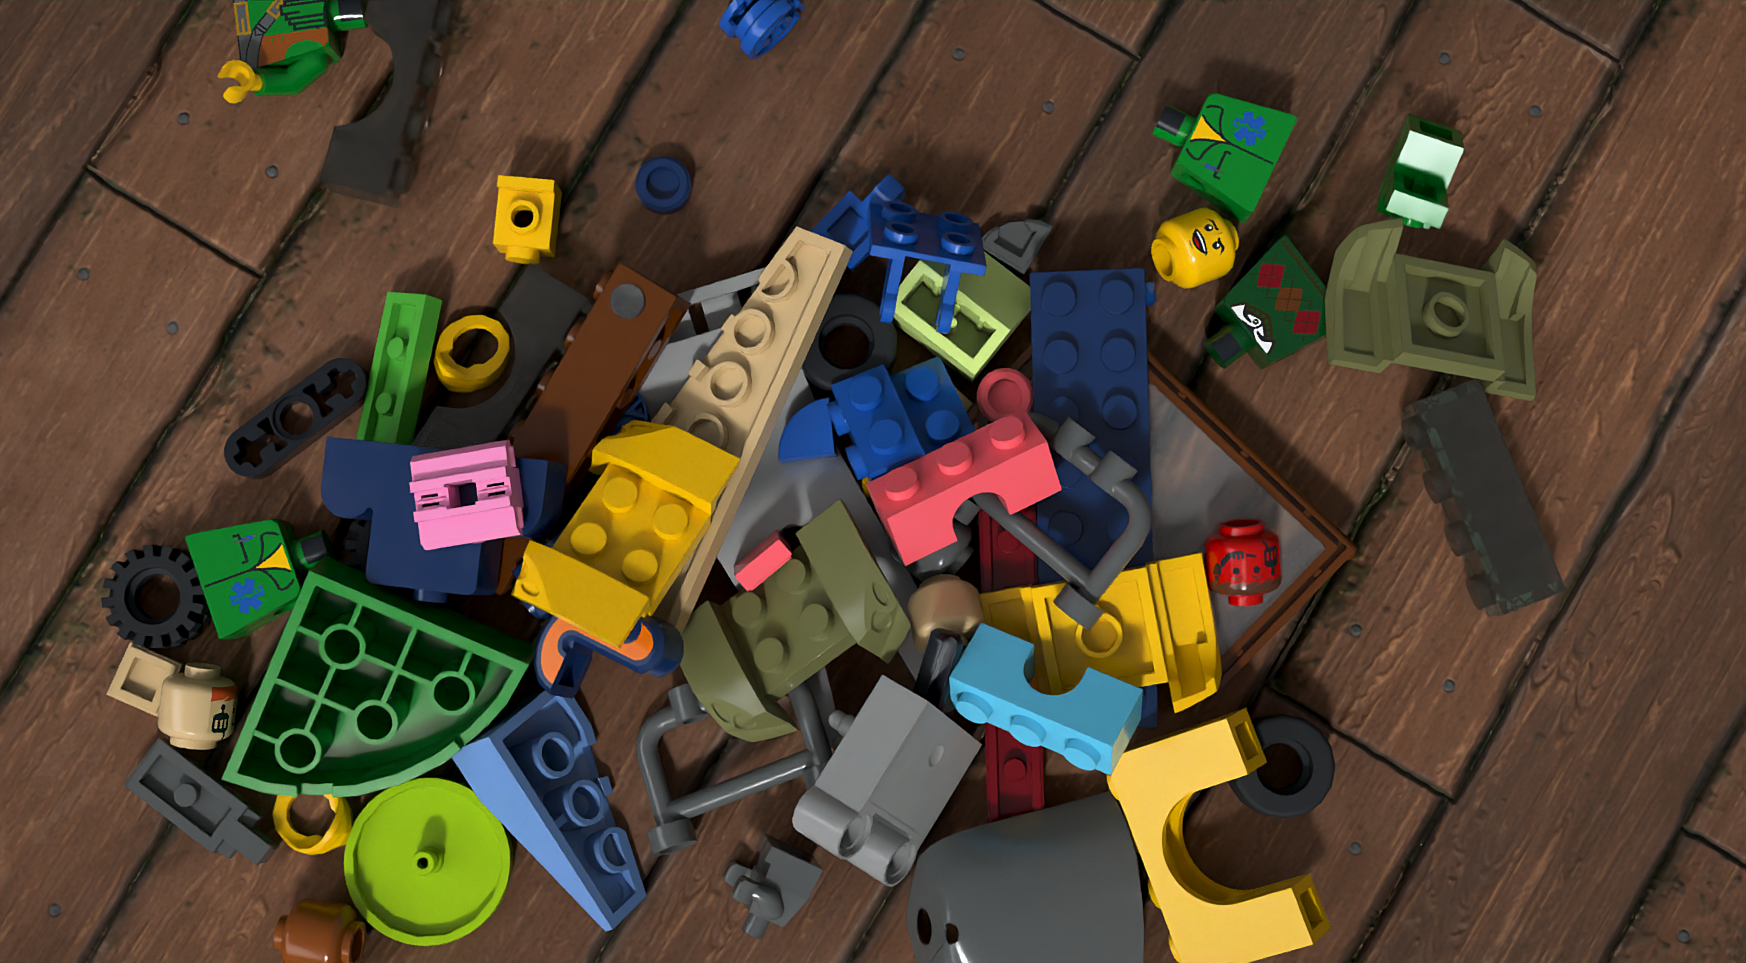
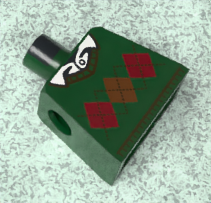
(1271, 310)

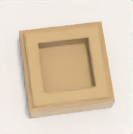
(141, 677)

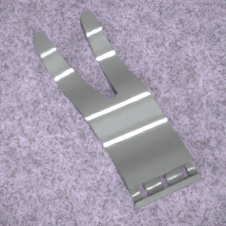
(779, 492)

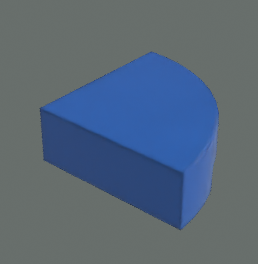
(808, 434)

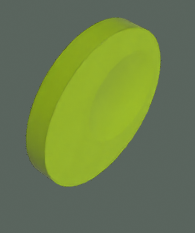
(427, 861)

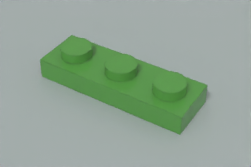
(399, 368)

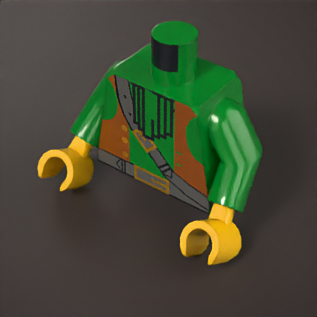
(287, 44)

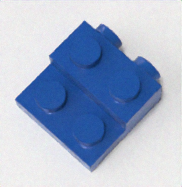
(897, 416)

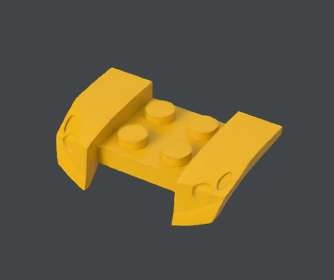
(629, 530)
(1151, 633)

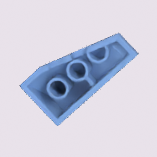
(545, 788)

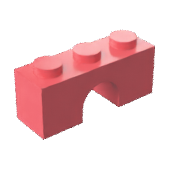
(922, 496)

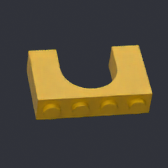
(1202, 916)

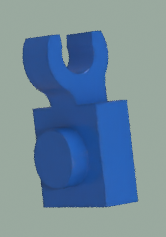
(848, 219)

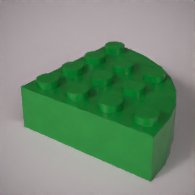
(370, 689)

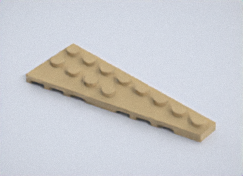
(745, 384)

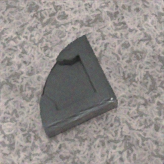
(1016, 243)

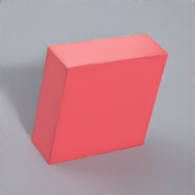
(763, 561)

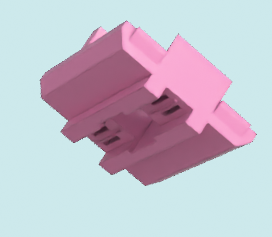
(491, 515)

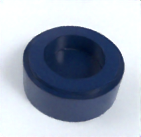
(663, 185)

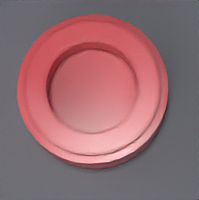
(1004, 393)

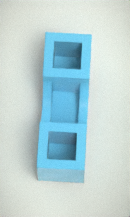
(1084, 725)

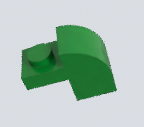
(1420, 173)

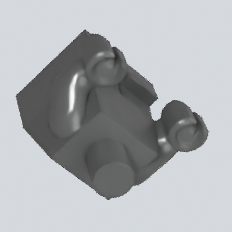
(773, 887)

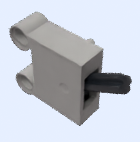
(890, 770)

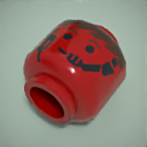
(1243, 561)

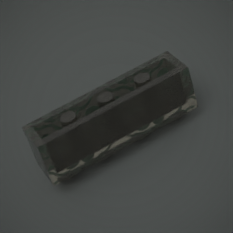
(1481, 499)

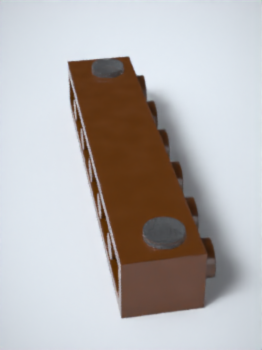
(593, 385)

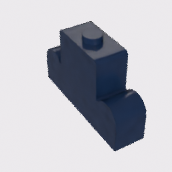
(373, 484)

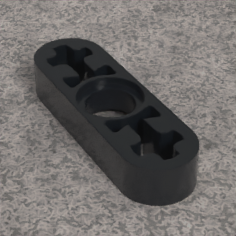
(273, 455)

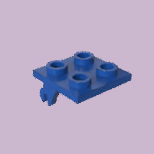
(950, 239)

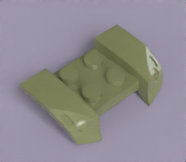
(1431, 312)
(790, 627)

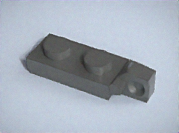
(200, 803)

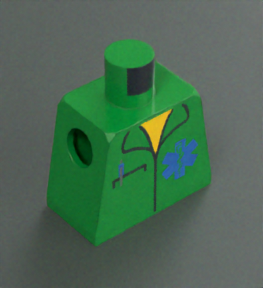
(1226, 150)
(253, 572)

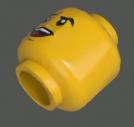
(1195, 248)

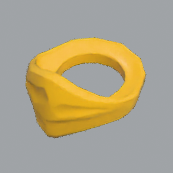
(464, 380)
(315, 844)

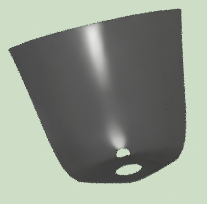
(1033, 889)

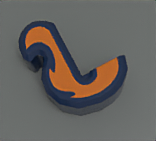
(566, 652)

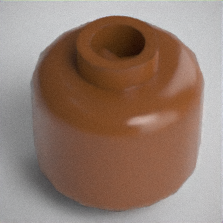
(320, 933)

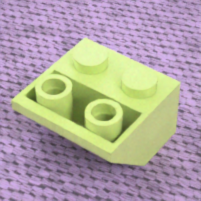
(983, 315)

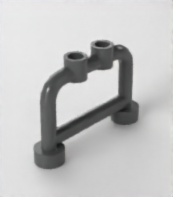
(1110, 473)
(672, 816)

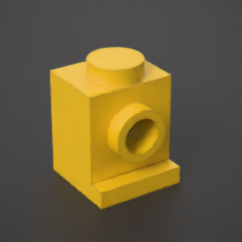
(540, 237)

